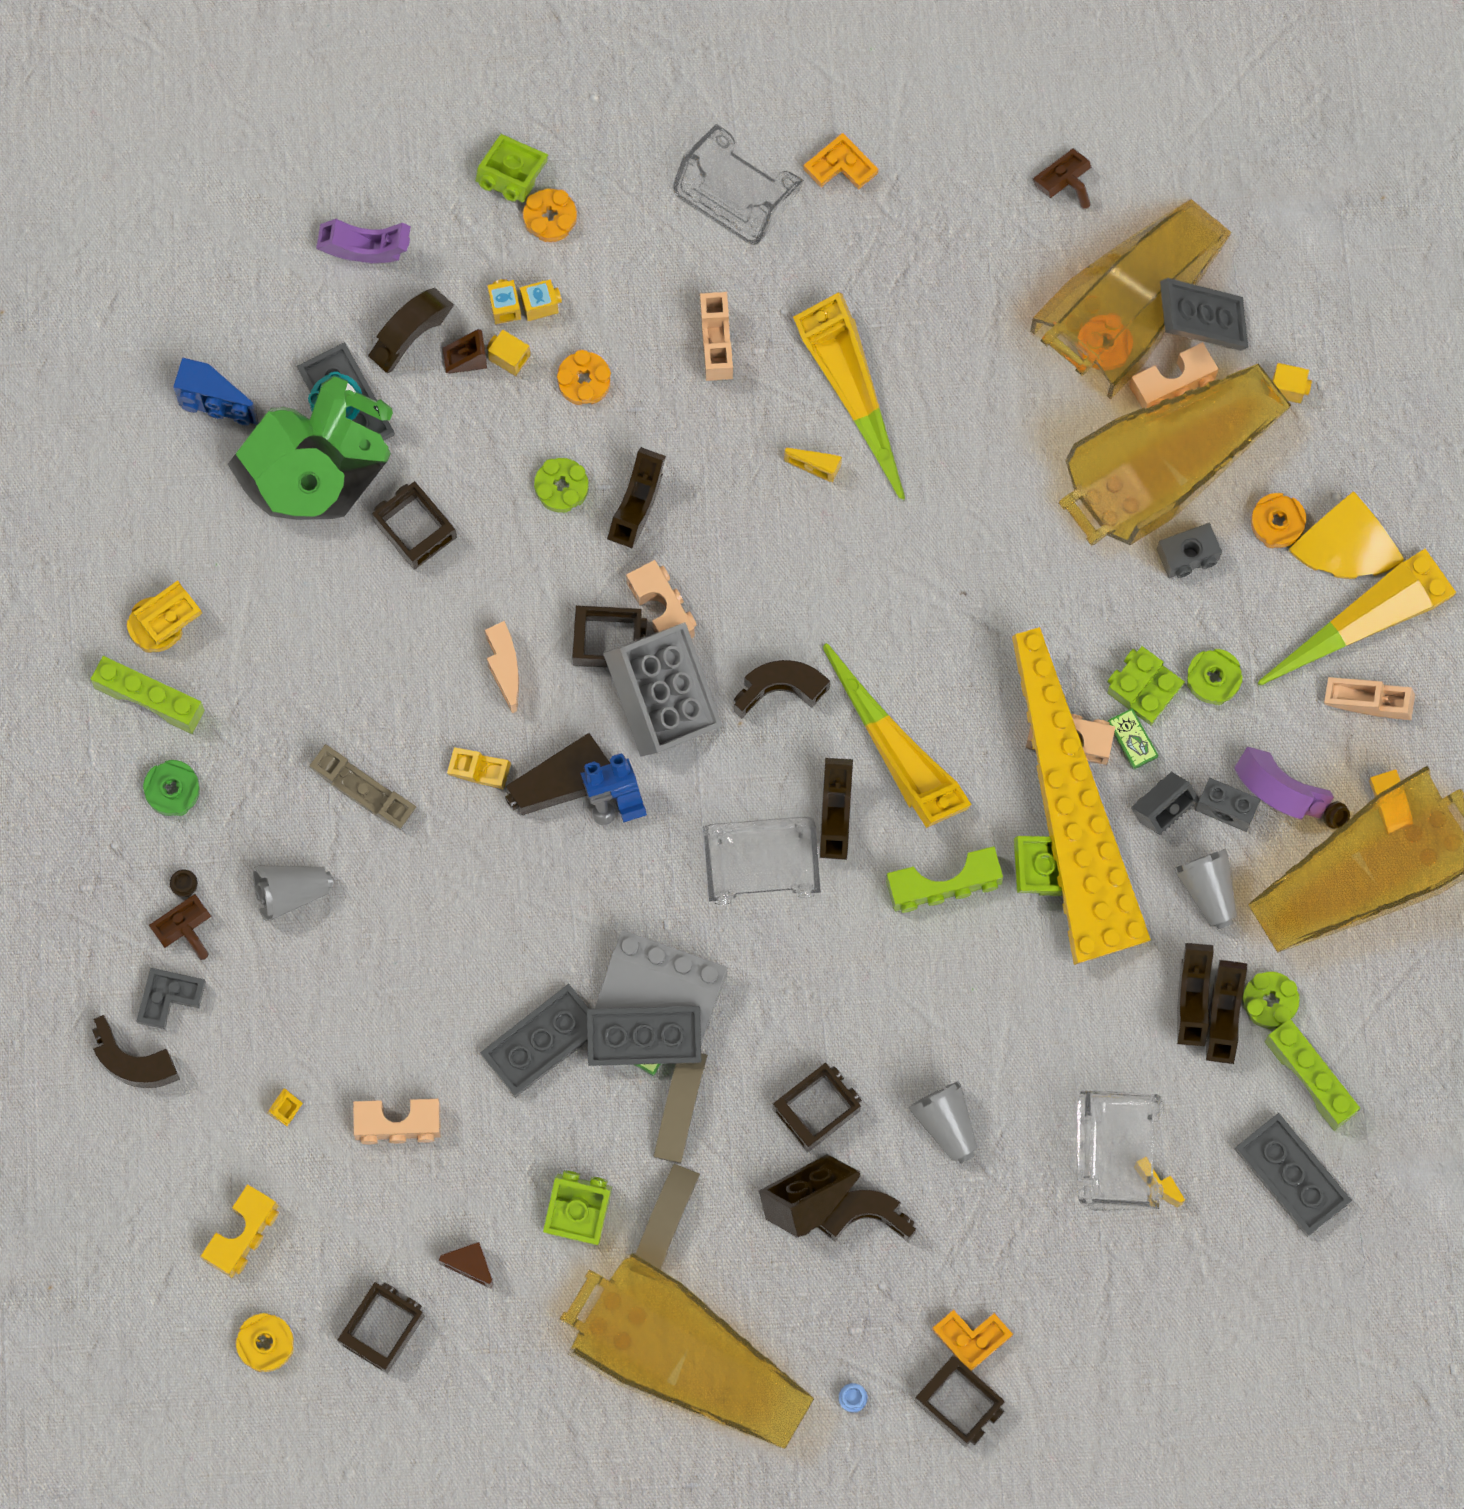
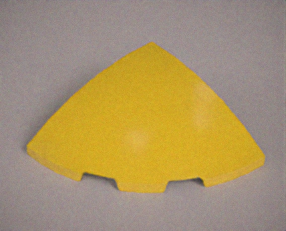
(1348, 542)

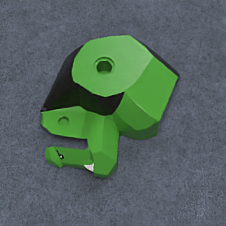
(314, 464)

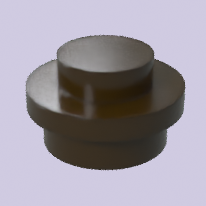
(1336, 815)
(183, 883)

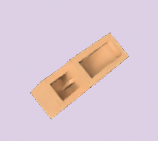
(504, 663)
(1370, 698)

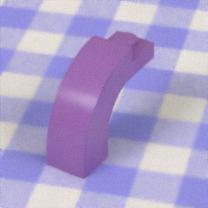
(363, 244)
(1277, 789)

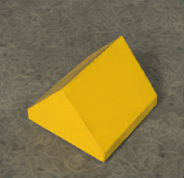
(285, 1107)

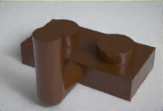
(1064, 173)
(181, 922)

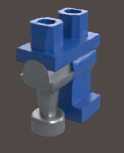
(610, 782)

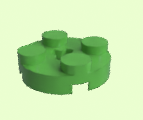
(179, 801)

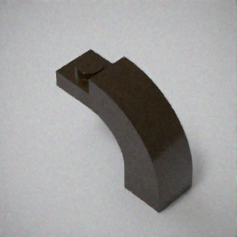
(407, 324)
(638, 499)
(781, 676)
(836, 808)
(1193, 994)
(1225, 1011)
(138, 1072)
(865, 1205)

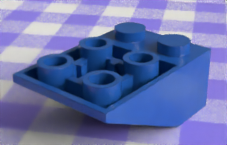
(206, 390)

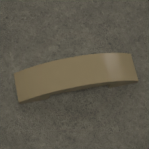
(362, 788)
(679, 1110)
(667, 1215)

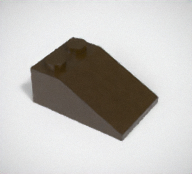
(807, 1195)

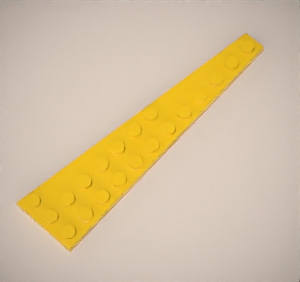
(1092, 875)

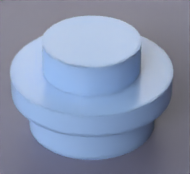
(852, 1397)

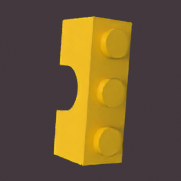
(230, 1254)

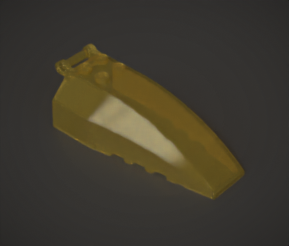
(1116, 302)
(1164, 456)
(1377, 863)
(674, 1349)

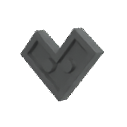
(163, 990)

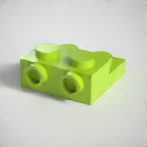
(510, 168)
(1144, 685)
(1036, 866)
(578, 1207)

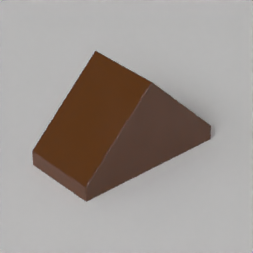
(465, 354)
(468, 1262)

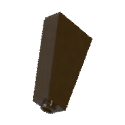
(556, 778)

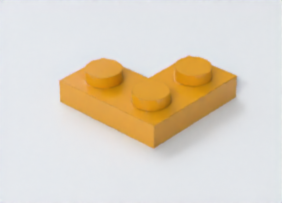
(842, 157)
(969, 1345)

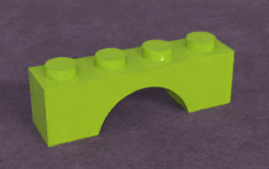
(159, 698)
(911, 889)
(1299, 1056)

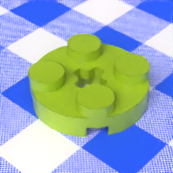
(553, 471)
(1212, 661)
(1283, 989)

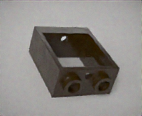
(430, 545)
(602, 614)
(794, 1124)
(365, 1352)
(935, 1384)

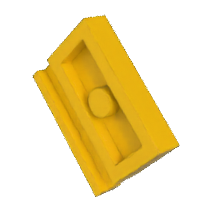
(167, 612)

